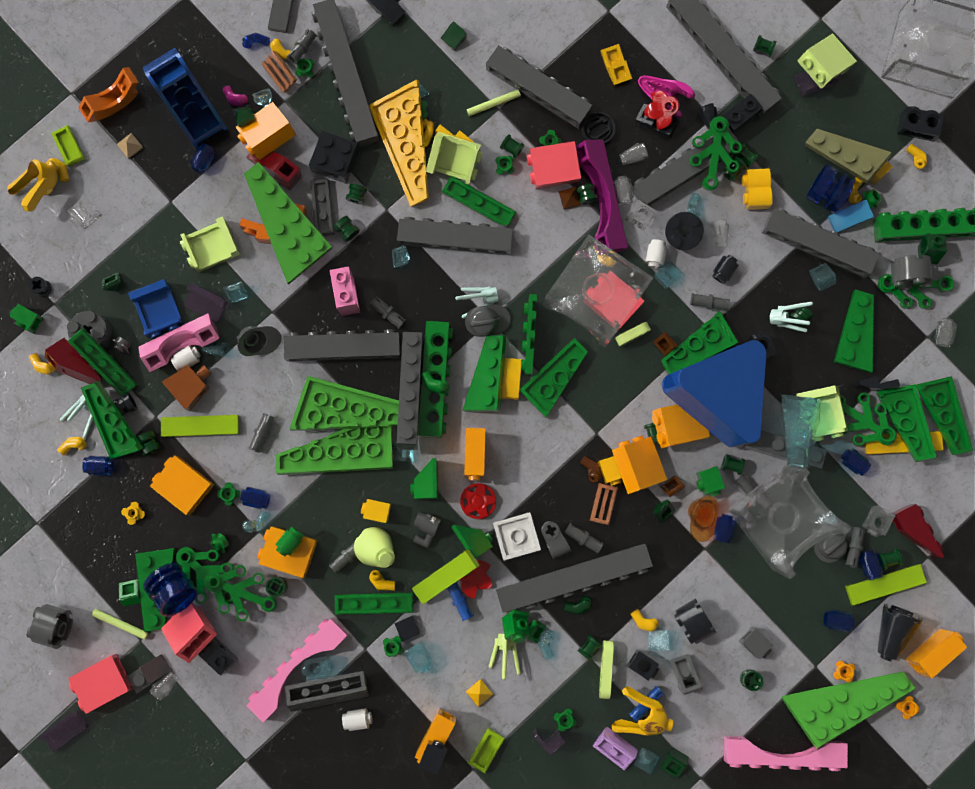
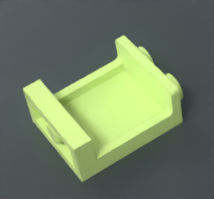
(826, 60)
(454, 157)
(210, 245)
(832, 416)

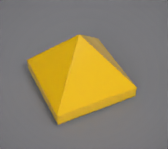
(479, 692)

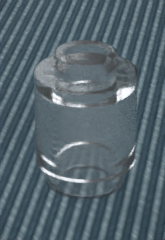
(624, 190)
(945, 332)

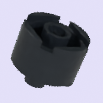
(677, 239)
(695, 622)

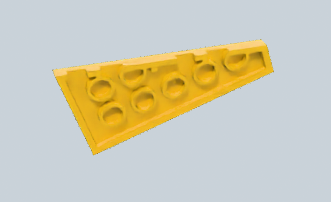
(401, 129)

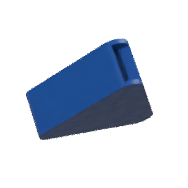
(184, 97)
(724, 392)

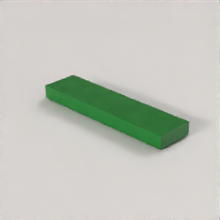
(478, 202)
(102, 362)
(373, 603)

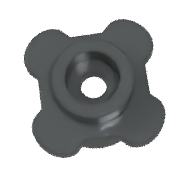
(121, 345)

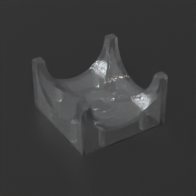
(597, 289)
(786, 518)

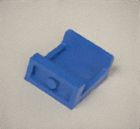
(157, 308)

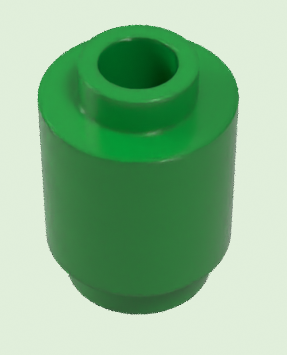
(289, 541)

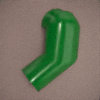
(432, 384)

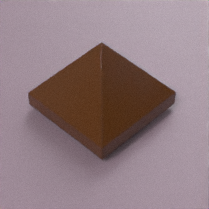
(569, 198)
(665, 343)
(672, 486)

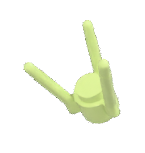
(505, 645)

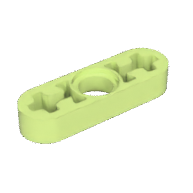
(606, 669)

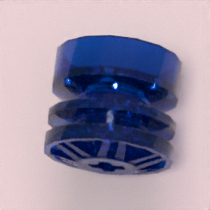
(830, 188)
(170, 589)

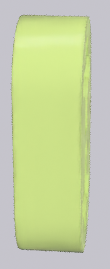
(633, 334)

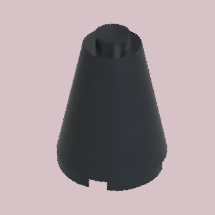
(896, 631)

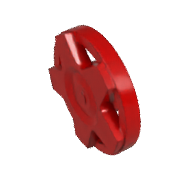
(478, 501)

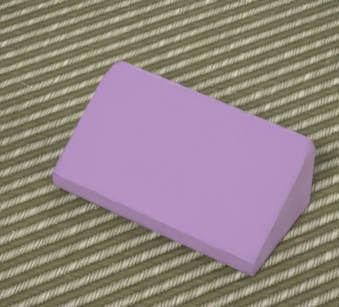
(615, 748)

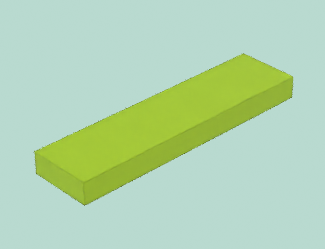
(199, 425)
(445, 576)
(886, 585)

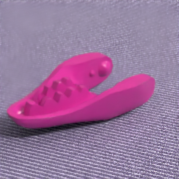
(670, 87)

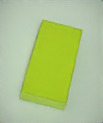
(68, 145)
(486, 750)

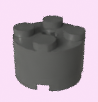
(911, 271)
(98, 326)
(50, 626)

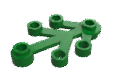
(716, 150)
(914, 291)
(866, 422)
(201, 571)
(236, 591)

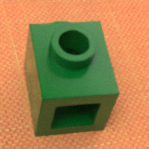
(710, 481)

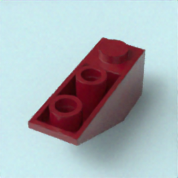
(279, 168)
(70, 362)
(913, 526)

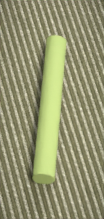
(494, 102)
(120, 624)

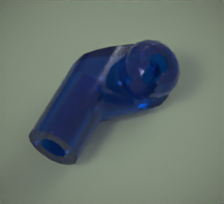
(255, 38)

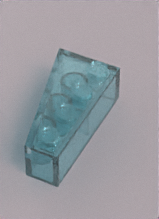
(800, 425)

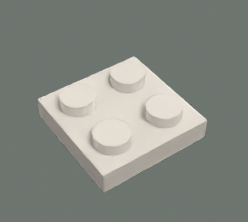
(516, 536)

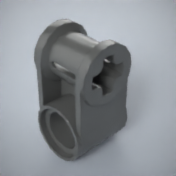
(556, 543)

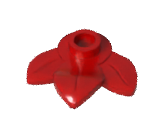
(659, 109)
(476, 580)

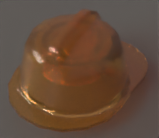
(703, 517)

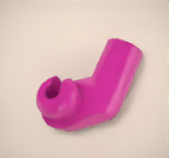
(234, 99)

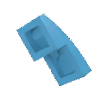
(850, 216)

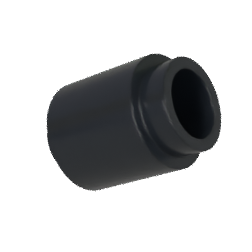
(725, 269)

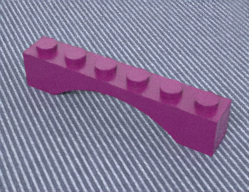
(594, 162)

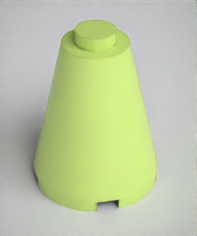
(374, 547)

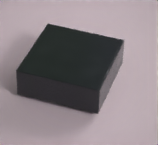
(407, 628)

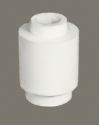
(656, 254)
(186, 357)
(357, 719)

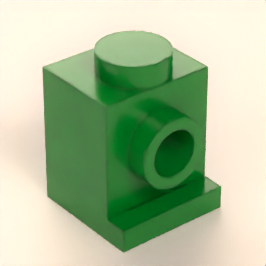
(26, 318)
(516, 626)

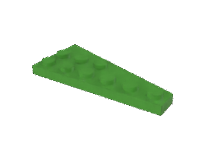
(290, 232)
(341, 407)
(339, 452)
(838, 708)

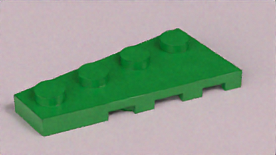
(528, 328)
(706, 342)
(551, 380)
(487, 381)
(946, 411)
(909, 420)
(110, 423)
(146, 564)

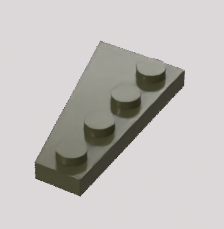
(852, 156)

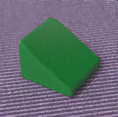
(129, 593)

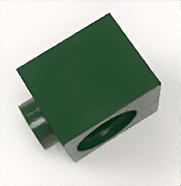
(933, 246)

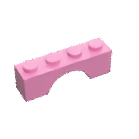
(159, 350)

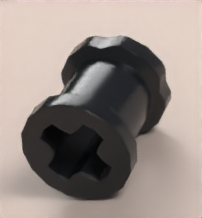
(34, 286)

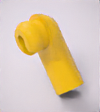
(918, 156)
(62, 170)
(39, 366)
(379, 582)
(644, 624)

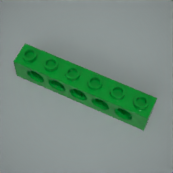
(885, 232)
(433, 331)

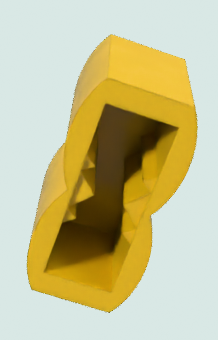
(757, 188)

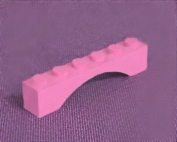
(266, 701)
(741, 751)

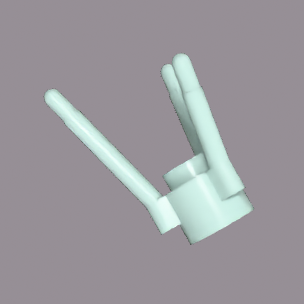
(487, 295)
(782, 318)
(74, 410)

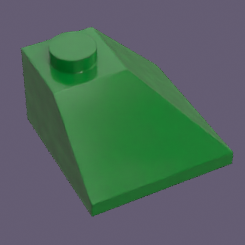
(426, 482)
(473, 539)

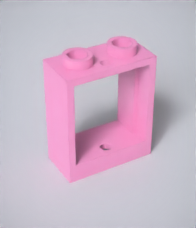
(344, 291)

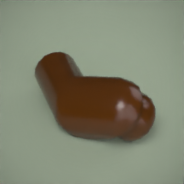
(593, 469)

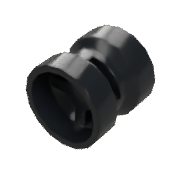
(125, 404)

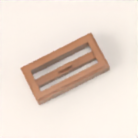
(277, 74)
(596, 501)

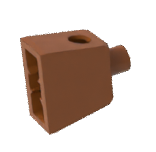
(188, 385)

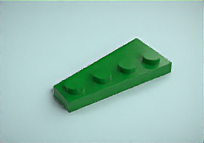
(856, 340)

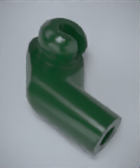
(579, 608)

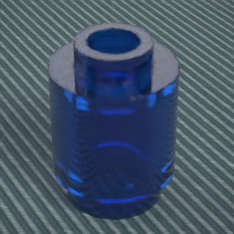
(202, 158)
(855, 461)
(97, 465)
(255, 498)
(724, 528)
(871, 565)
(838, 620)

